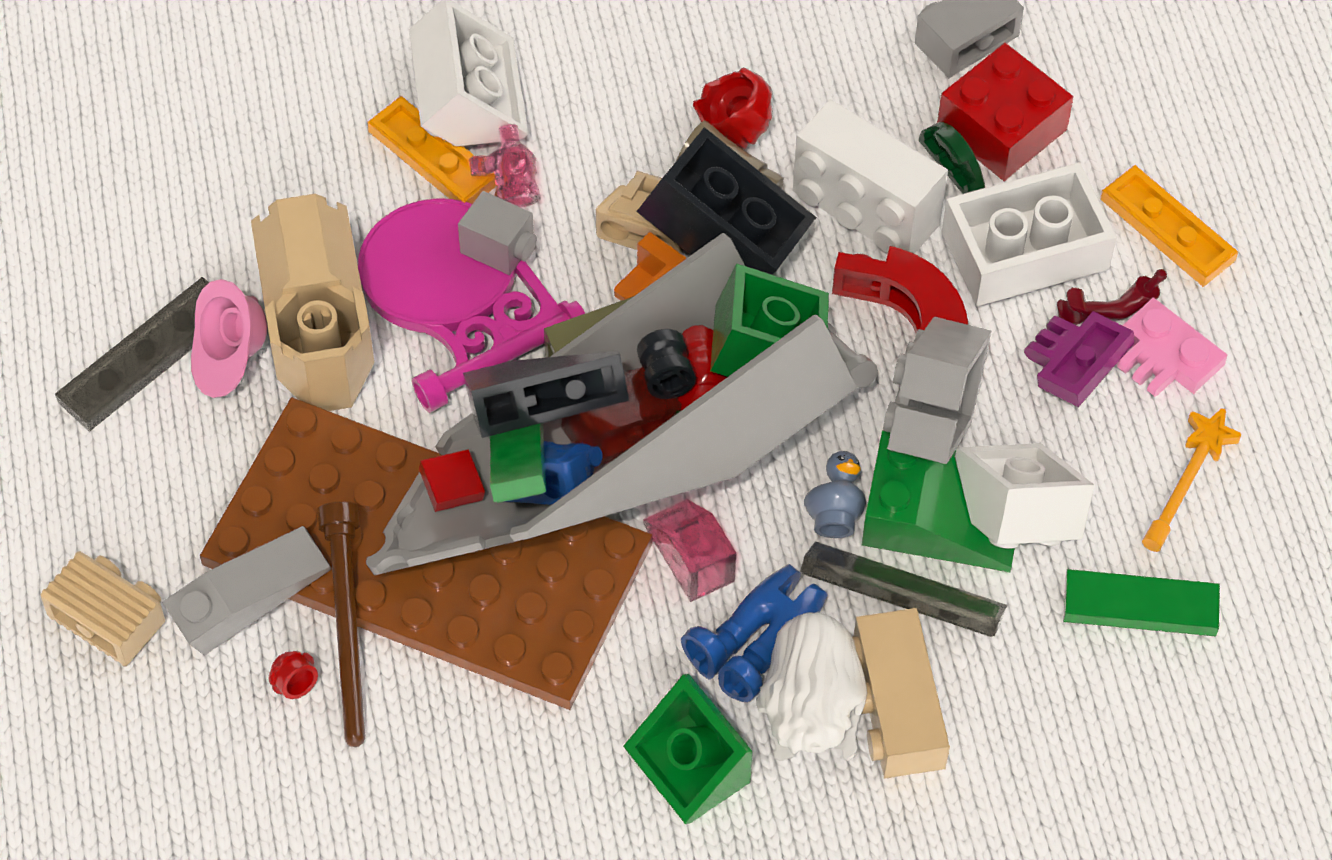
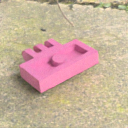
(1169, 351)

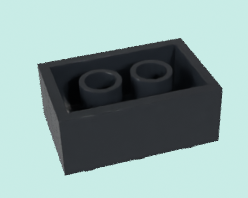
(720, 192)

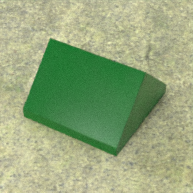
(690, 751)

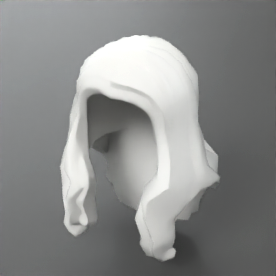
(813, 688)

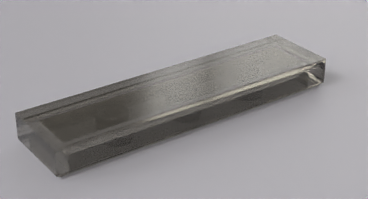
(133, 361)
(903, 589)

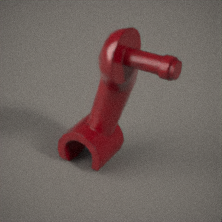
(1142, 291)

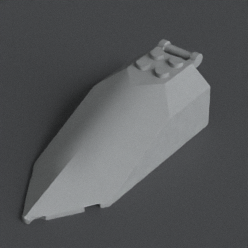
(695, 448)

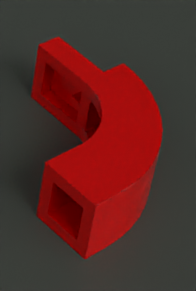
(902, 283)

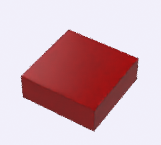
(451, 480)

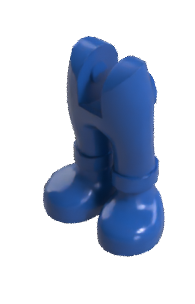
(763, 605)

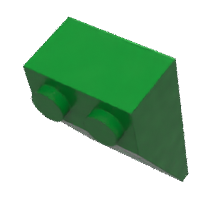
(923, 512)

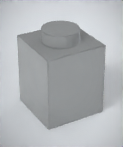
(497, 233)

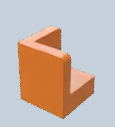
(653, 261)

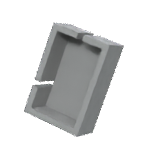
(937, 389)

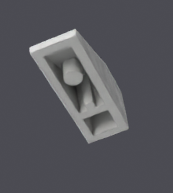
(245, 589)

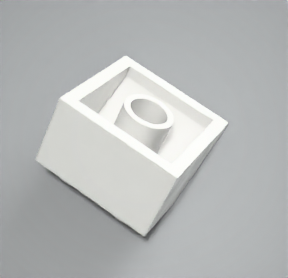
(1023, 494)

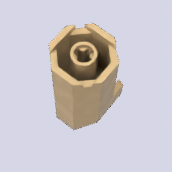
(313, 300)

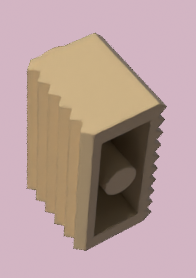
(103, 606)

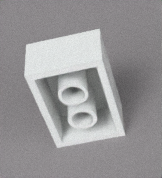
(868, 179)
(1028, 234)

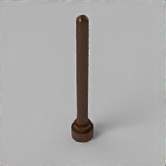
(339, 524)

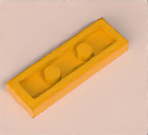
(430, 156)
(1169, 225)

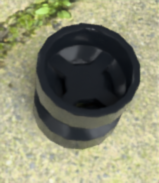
(666, 364)

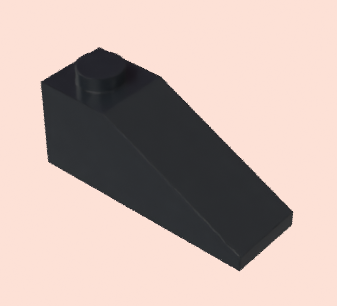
(543, 390)

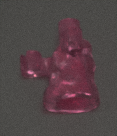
(513, 169)

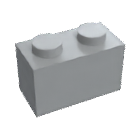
(965, 31)

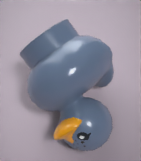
(839, 502)

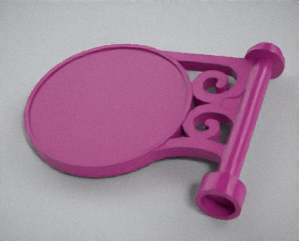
(425, 285)

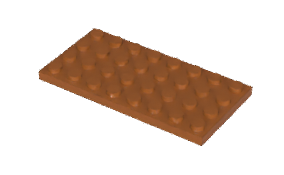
(506, 612)

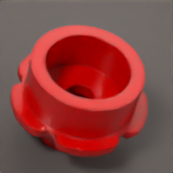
(293, 674)

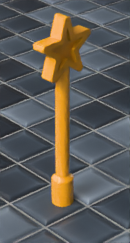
(1208, 437)

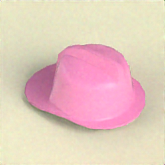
(225, 336)

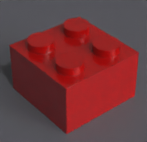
(1006, 110)

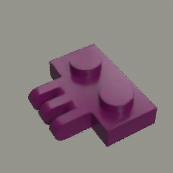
(1076, 356)

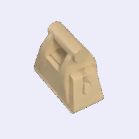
(618, 217)

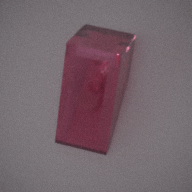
(693, 548)

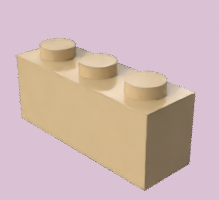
(900, 694)

